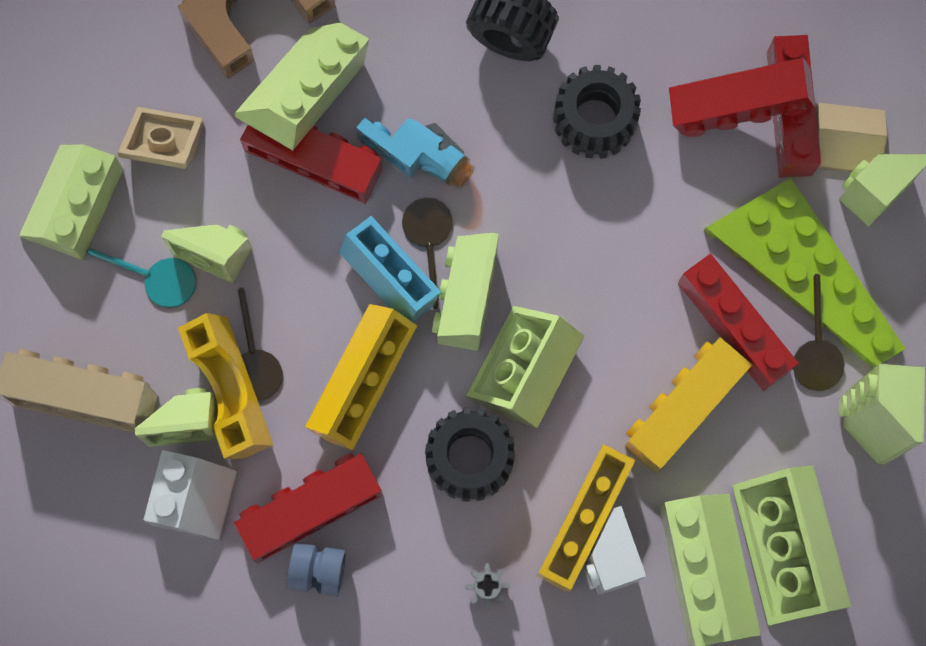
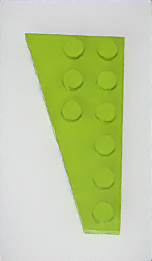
(786, 248)

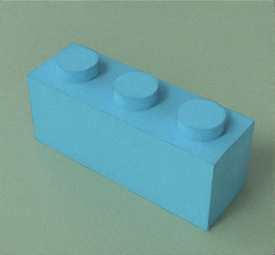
(389, 270)

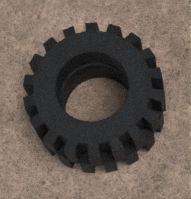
(513, 26)
(599, 86)
(470, 424)

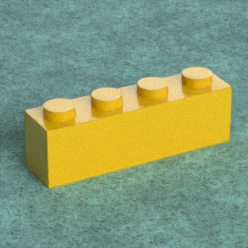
(361, 376)
(687, 405)
(585, 518)

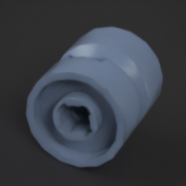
(316, 569)

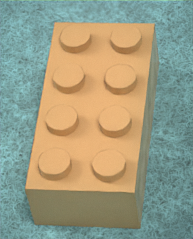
(75, 392)

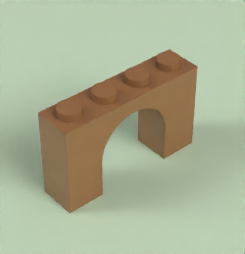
(212, 27)

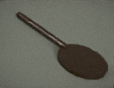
(427, 224)
(819, 360)
(261, 366)

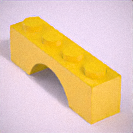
(240, 421)

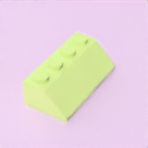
(305, 83)
(886, 411)
(791, 545)
(709, 569)

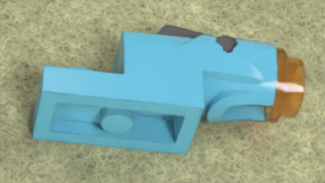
(417, 146)

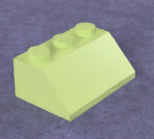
(72, 199)
(466, 291)
(526, 365)

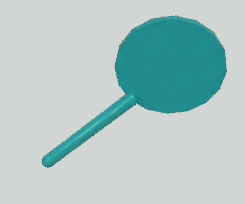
(167, 282)

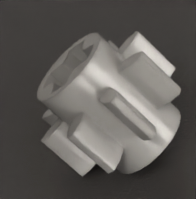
(495, 579)

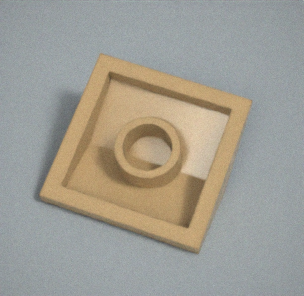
(849, 135)
(161, 138)

